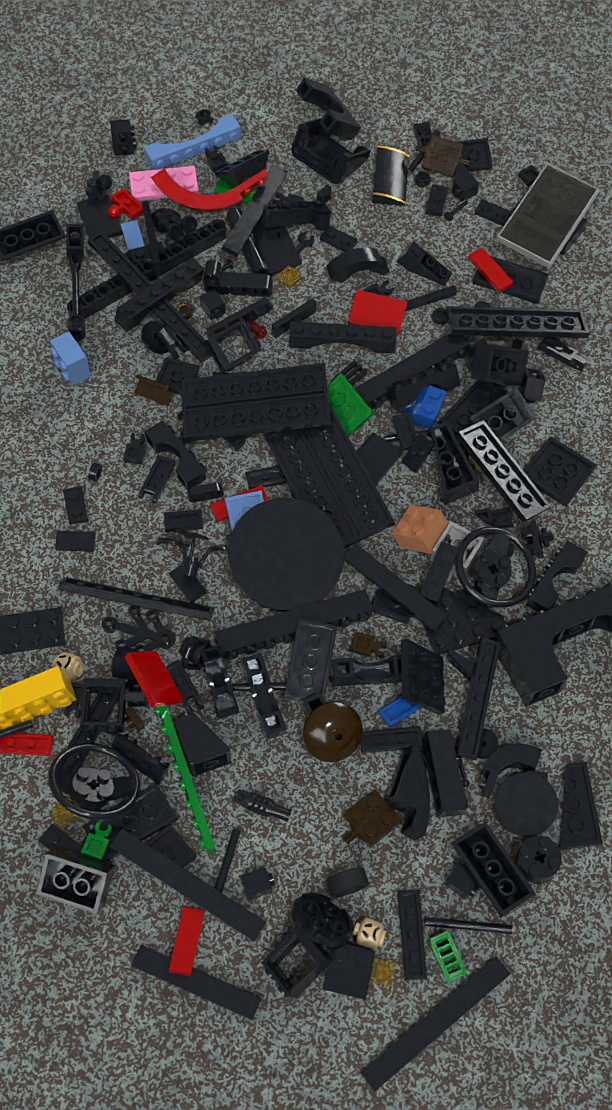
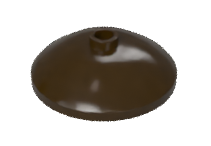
(324, 724)

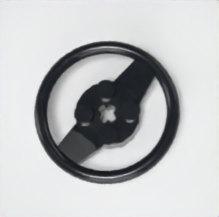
(496, 560)
(92, 786)

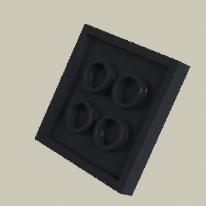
(559, 471)
(422, 677)

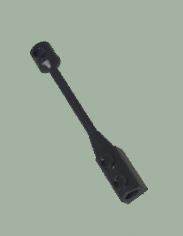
(75, 256)

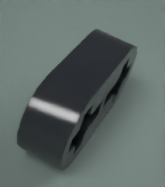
(205, 492)

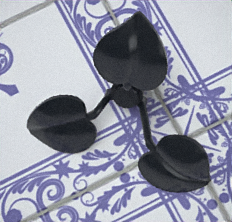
(191, 563)

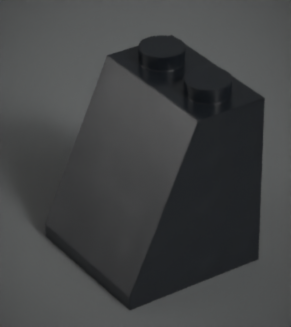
(201, 745)

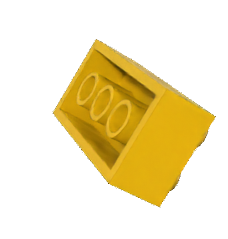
(35, 697)

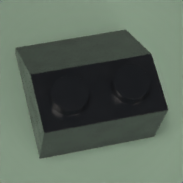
(349, 971)

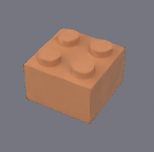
(420, 528)

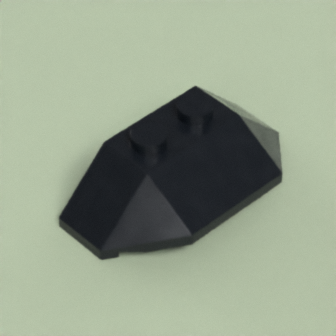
(244, 168)

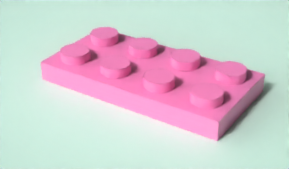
(145, 189)

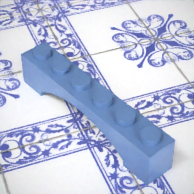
(162, 155)

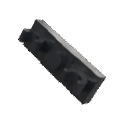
(141, 758)

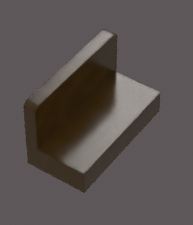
(154, 390)

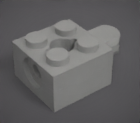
(454, 535)

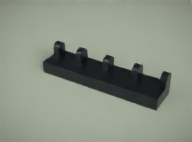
(250, 312)

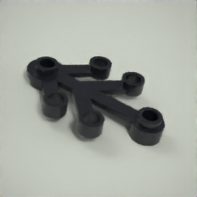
(141, 633)

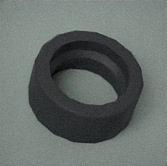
(347, 882)

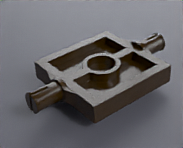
(442, 155)
(371, 819)

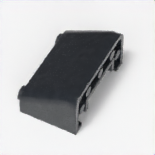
(324, 155)

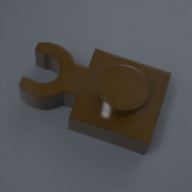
(364, 645)

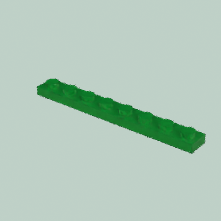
(186, 783)

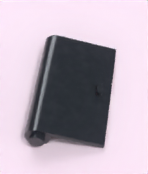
(265, 249)

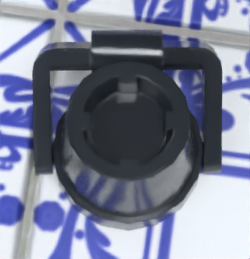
(191, 652)

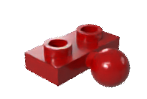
(125, 202)

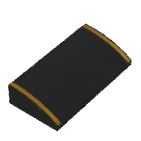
(390, 176)

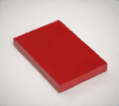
(377, 310)
(154, 678)

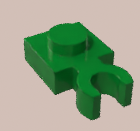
(97, 844)

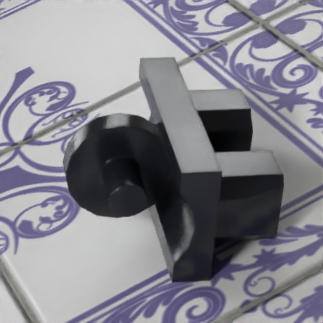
(98, 185)
(533, 532)

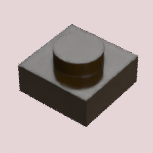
(133, 719)

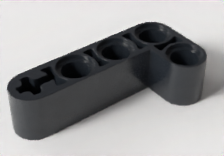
(297, 213)
(236, 283)

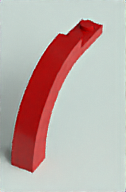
(202, 202)

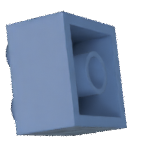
(69, 358)

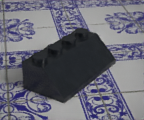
(30, 235)
(493, 869)

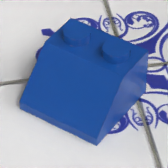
(427, 407)

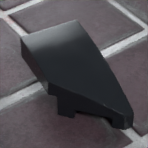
(496, 518)

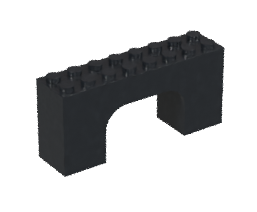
(528, 643)

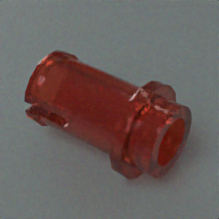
(259, 331)

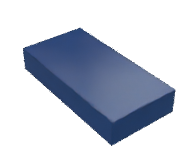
(397, 711)

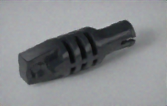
(261, 805)

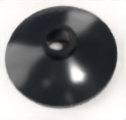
(150, 338)

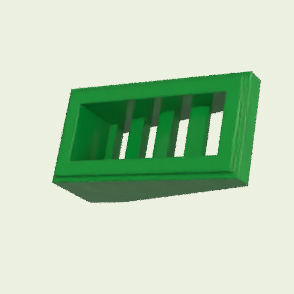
(454, 953)

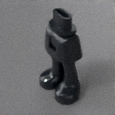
(171, 221)

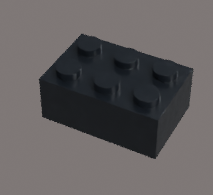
(75, 879)

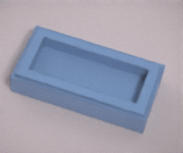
(132, 235)

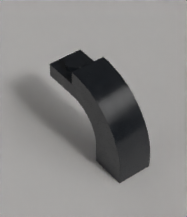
(354, 261)
(219, 681)
(509, 756)

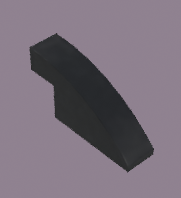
(411, 793)

